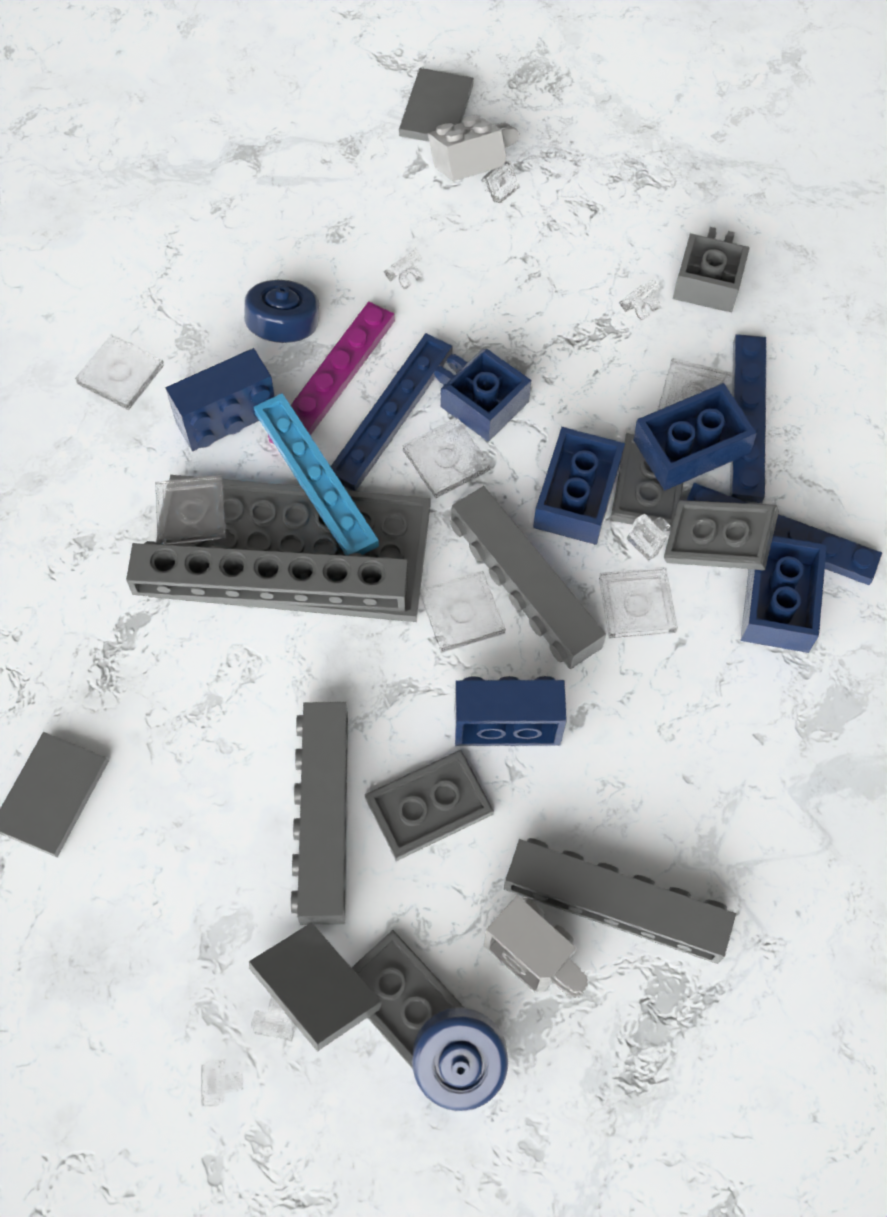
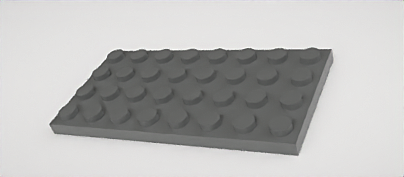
(285, 518)

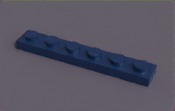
(749, 391)
(390, 411)
(841, 554)

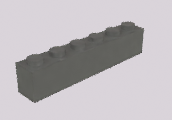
(527, 578)
(322, 814)
(620, 900)

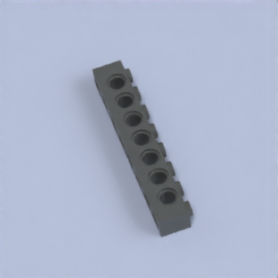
(147, 579)

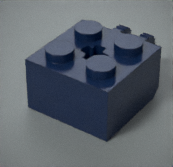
(482, 391)

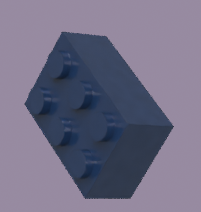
(220, 399)
(694, 436)
(578, 485)
(786, 597)
(509, 711)

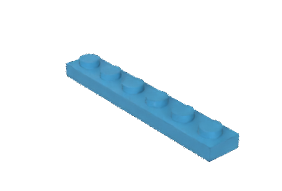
(316, 476)

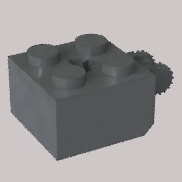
(711, 271)

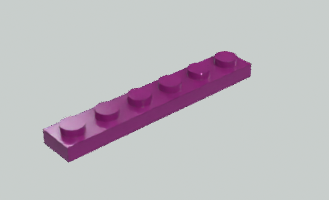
(341, 365)

